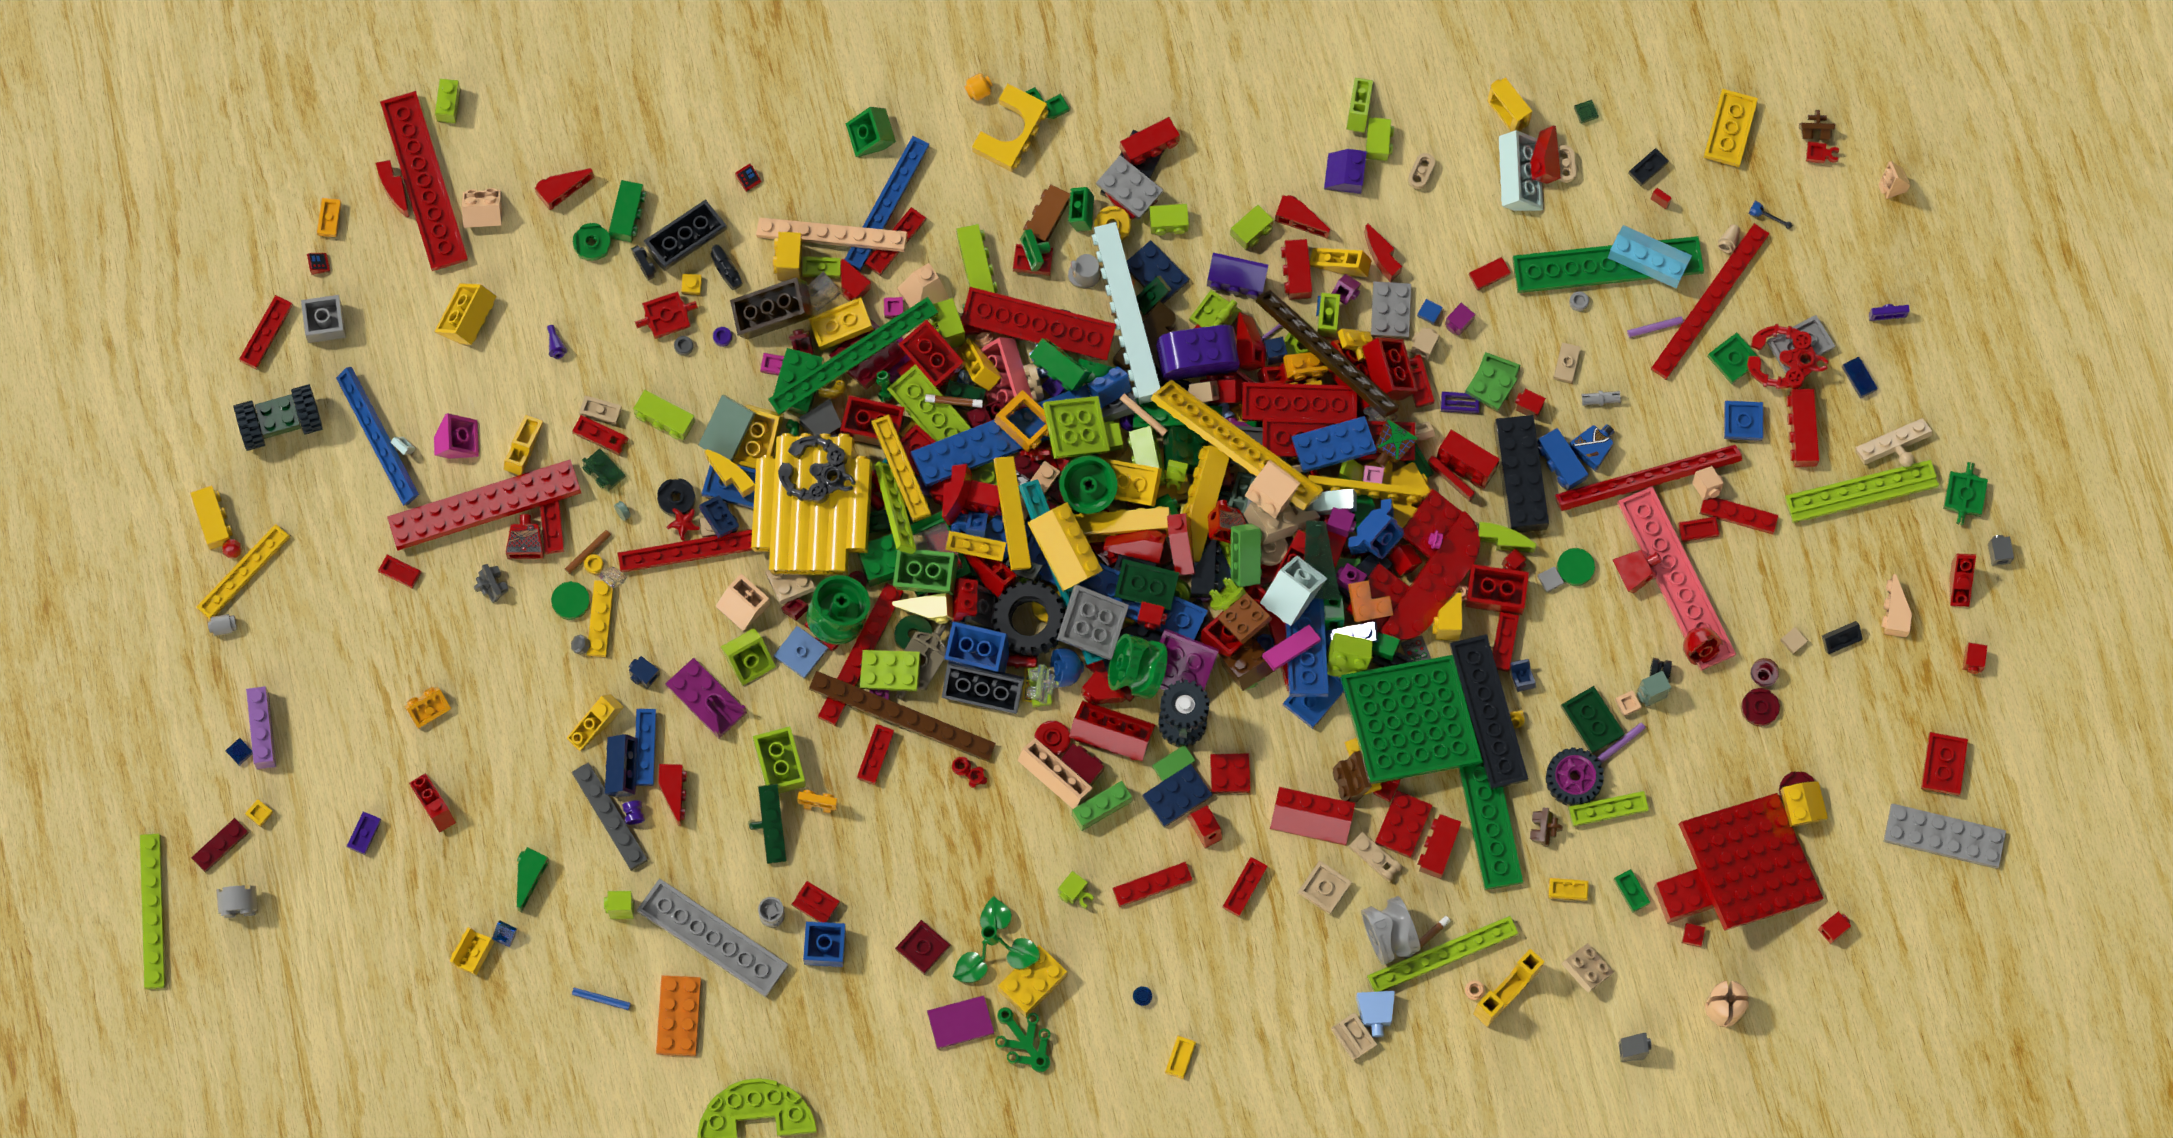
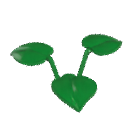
(1022, 954)

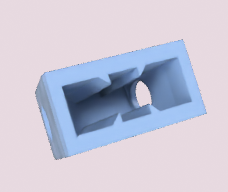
(1376, 1010)

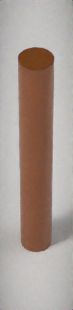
(588, 551)

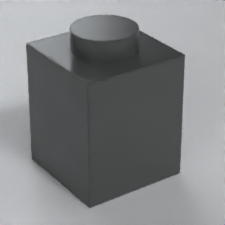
(2000, 550)

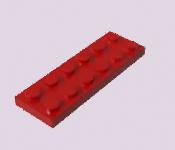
(1297, 401)

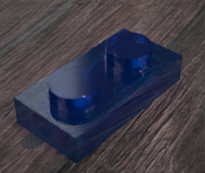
(1859, 377)

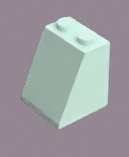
(1293, 590)

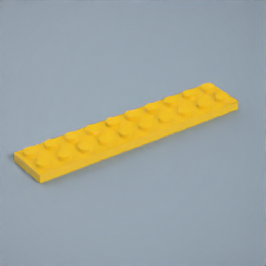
(1229, 438)

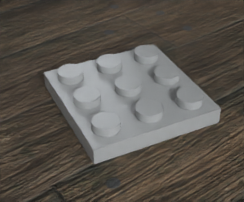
(1092, 622)

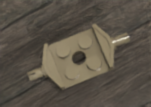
(932, 649)

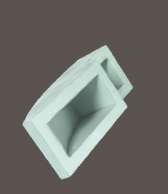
(1338, 499)

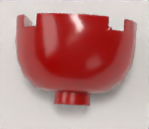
(1701, 645)

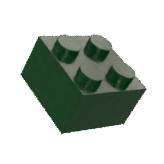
(1183, 446)

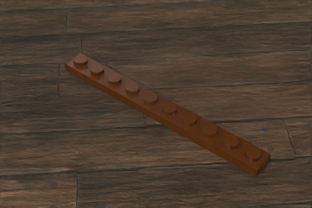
(902, 716)

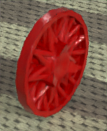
(1053, 736)

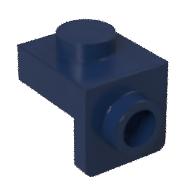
(1522, 675)

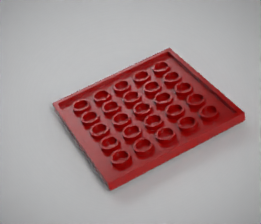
(1750, 861)

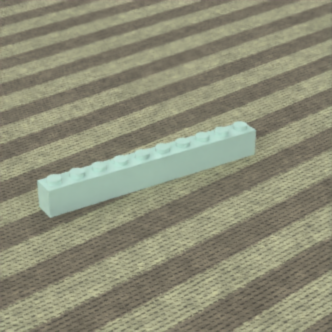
(1127, 312)

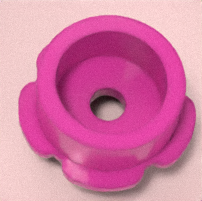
(1435, 540)

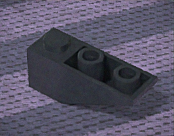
(1204, 578)

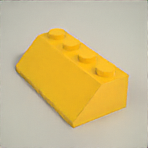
(1065, 546)

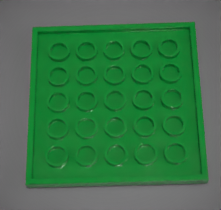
(1411, 719)

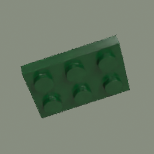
(1146, 584)
(1592, 720)

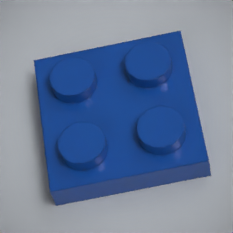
(1743, 420)

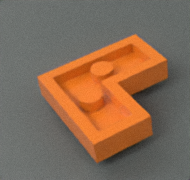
(1364, 606)

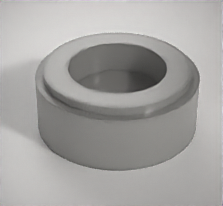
(1579, 301)

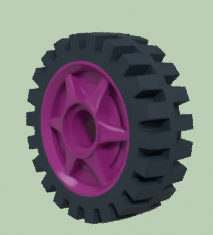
(1583, 765)

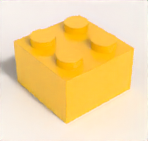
(787, 255)

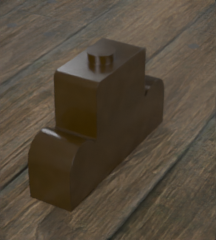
(1157, 323)

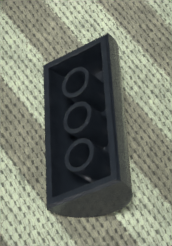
(685, 235)
(982, 687)

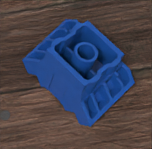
(1377, 532)

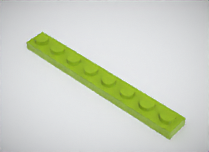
(152, 911)
(1442, 955)

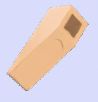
(1893, 181)
(1898, 613)

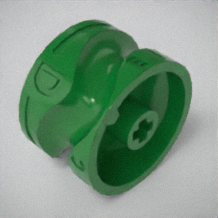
(1084, 498)
(838, 609)
(1137, 665)

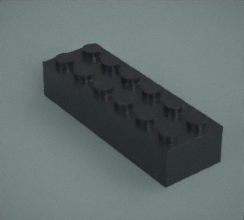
(1521, 474)

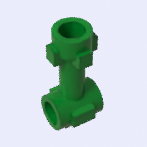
(883, 380)

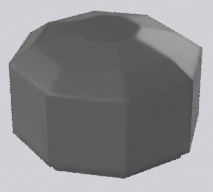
(580, 644)

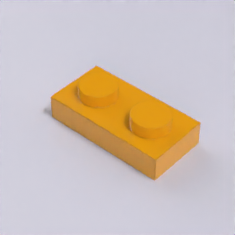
(329, 217)

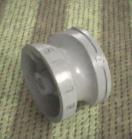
(1391, 930)

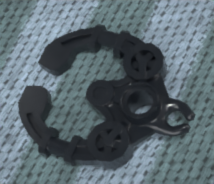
(822, 473)

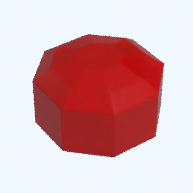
(231, 548)

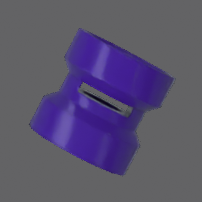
(633, 812)

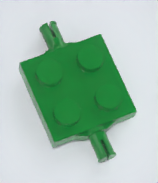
(1965, 493)

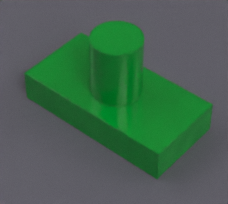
(1033, 249)

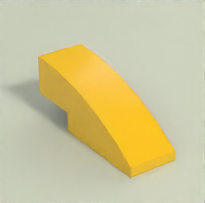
(522, 445)
(730, 473)

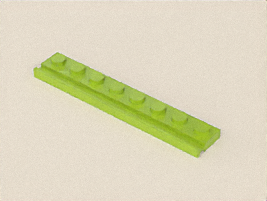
(1861, 491)

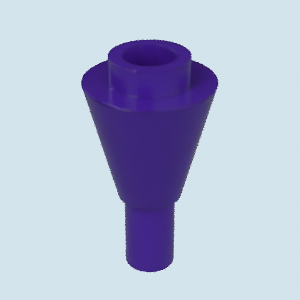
(556, 346)

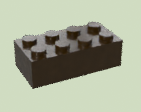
(772, 308)

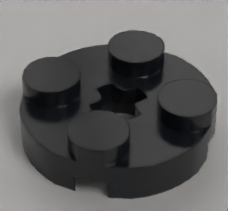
(676, 486)

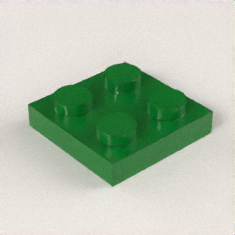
(1732, 357)

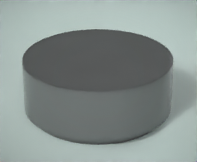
(683, 345)

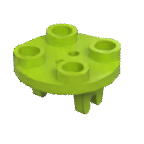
(1227, 596)

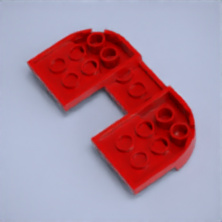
(1447, 566)

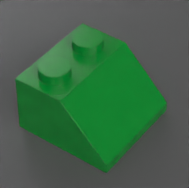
(870, 131)

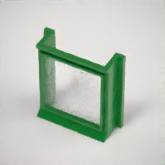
(932, 535)

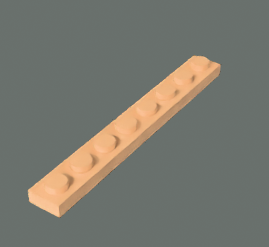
(835, 234)

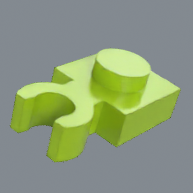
(1176, 473)

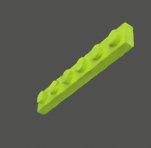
(895, 509)

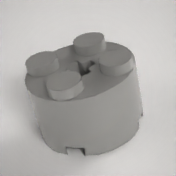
(237, 900)

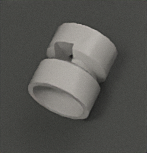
(771, 912)

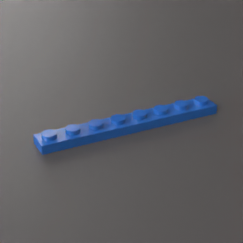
(890, 196)
(377, 436)

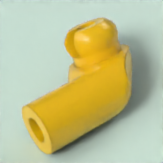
(834, 391)

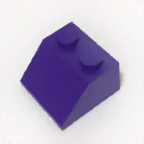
(1345, 171)

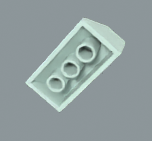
(1516, 181)

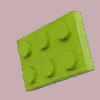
(890, 670)

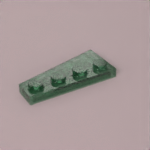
(1319, 556)

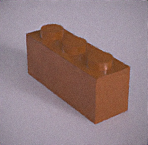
(1048, 213)

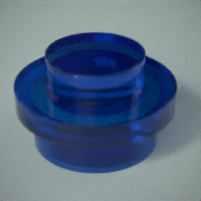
(1142, 996)

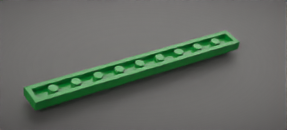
(853, 356)

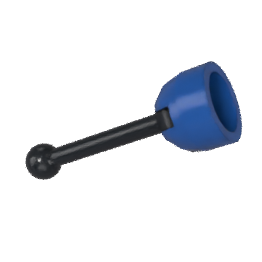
(1757, 210)

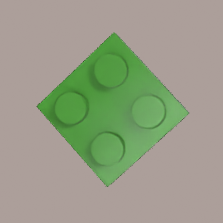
(1491, 385)

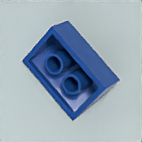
(978, 647)

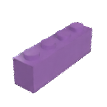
(261, 727)

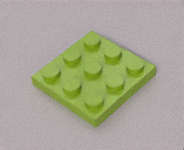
(1076, 427)

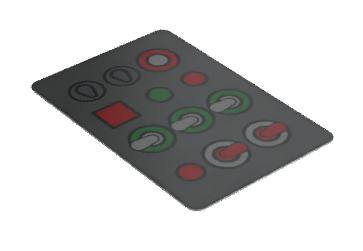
(1416, 649)

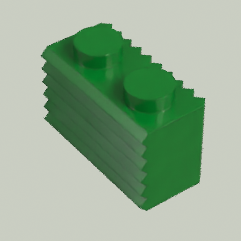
(1081, 209)

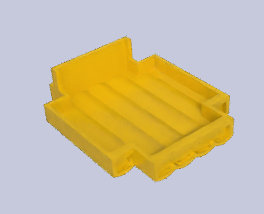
(806, 534)

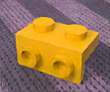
(471, 951)

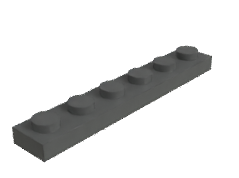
(609, 816)

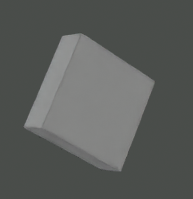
(1550, 579)

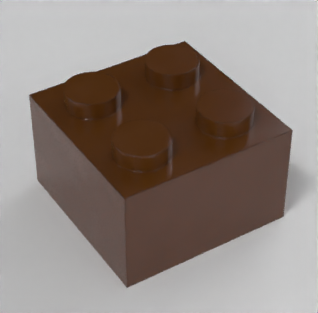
(1246, 664)

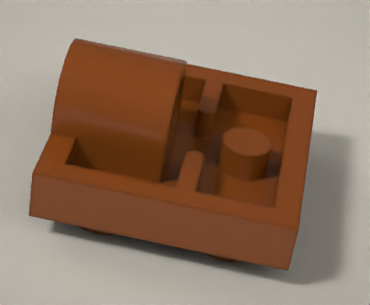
(1244, 618)

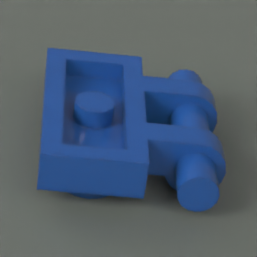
(971, 523)

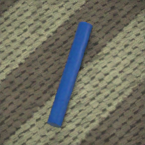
(601, 998)

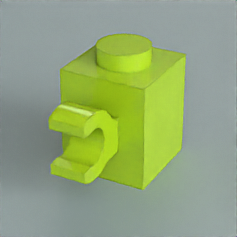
(1073, 888)

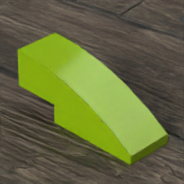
(1505, 538)

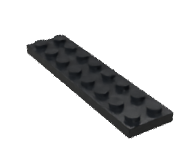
(1488, 712)

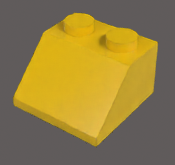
(1449, 620)
(1803, 803)

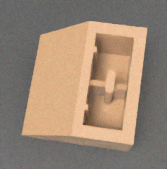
(481, 208)
(743, 602)

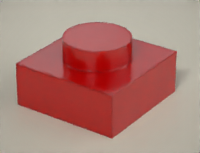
(1693, 935)

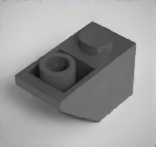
(1634, 1047)

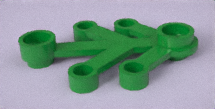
(1024, 1042)

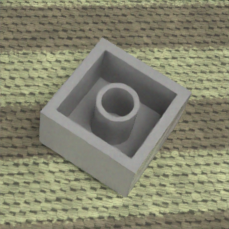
(323, 319)

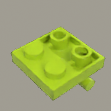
(1215, 311)

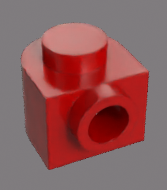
(1514, 561)

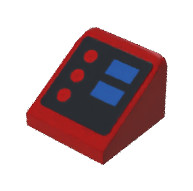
(747, 177)
(318, 263)

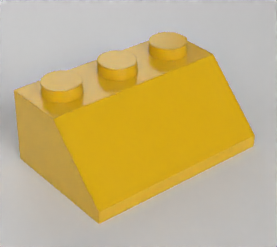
(466, 313)

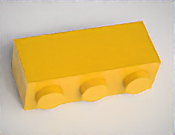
(211, 516)

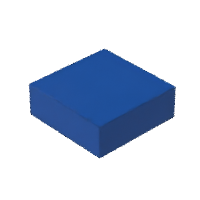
(1429, 311)

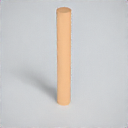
(1143, 414)

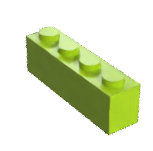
(975, 258)

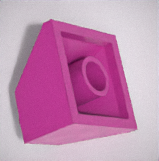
(456, 437)

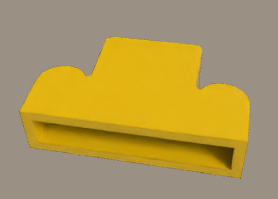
(1405, 476)

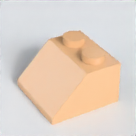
(1272, 489)

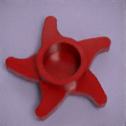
(1038, 453)
(683, 523)

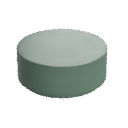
(622, 510)

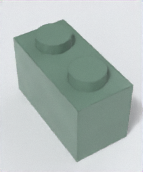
(1653, 689)

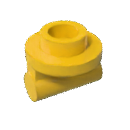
(1517, 718)

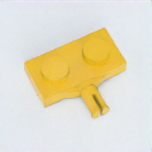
(1354, 341)

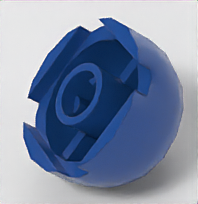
(1066, 666)

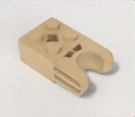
(1283, 525)

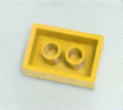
(1031, 985)

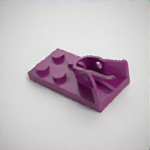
(706, 698)

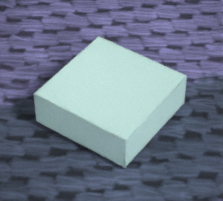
(403, 445)

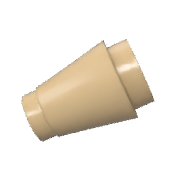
(1729, 239)

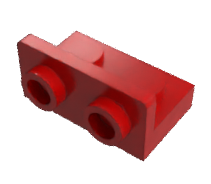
(964, 599)

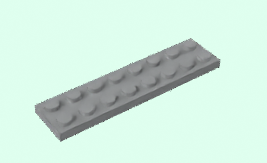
(712, 938)

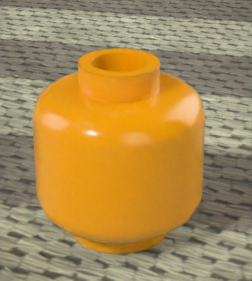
(978, 86)

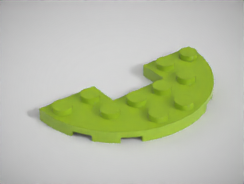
(756, 1100)

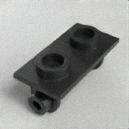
(1030, 574)

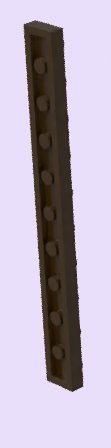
(1327, 354)

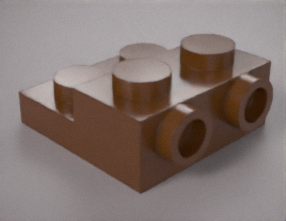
(1352, 778)

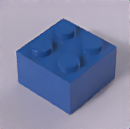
(824, 944)

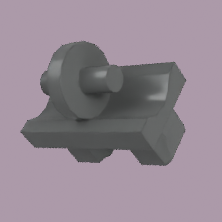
(488, 585)

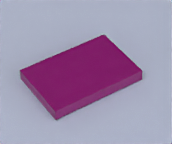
(960, 1022)

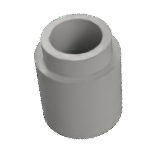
(222, 624)

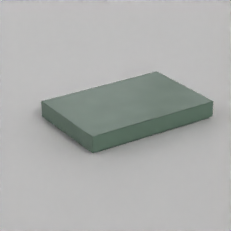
(727, 428)

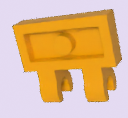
(809, 799)

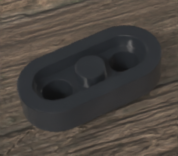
(640, 256)

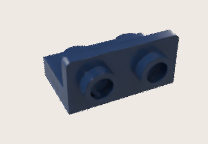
(719, 517)

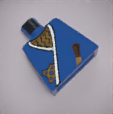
(1593, 445)

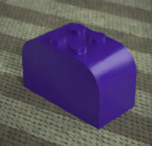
(1197, 352)

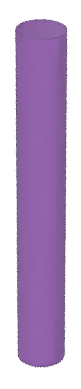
(1655, 326)
(1620, 743)

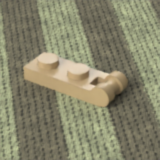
(1375, 856)

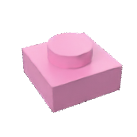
(1373, 474)

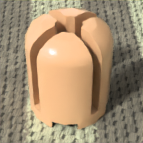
(1721, 997)

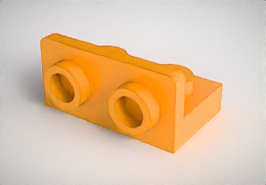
(1303, 365)
(427, 707)

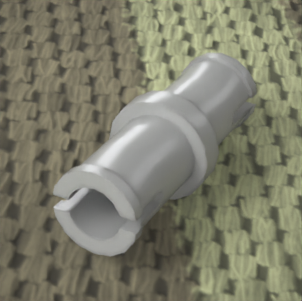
(1601, 398)

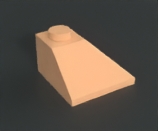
(922, 284)

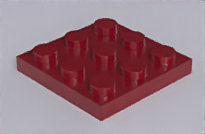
(884, 360)

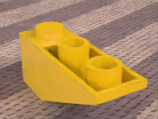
(595, 721)

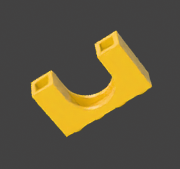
(1008, 153)
(1495, 1002)

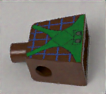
(1393, 443)

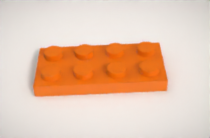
(678, 1015)

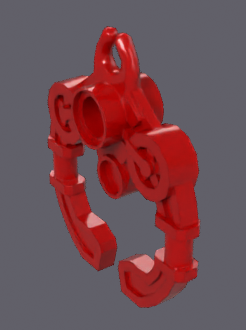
(1792, 358)

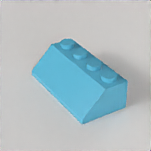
(1649, 256)

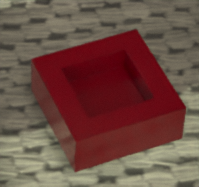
(795, 608)

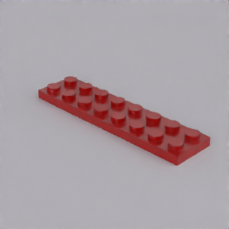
(1035, 321)
(1278, 434)

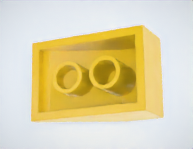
(760, 436)

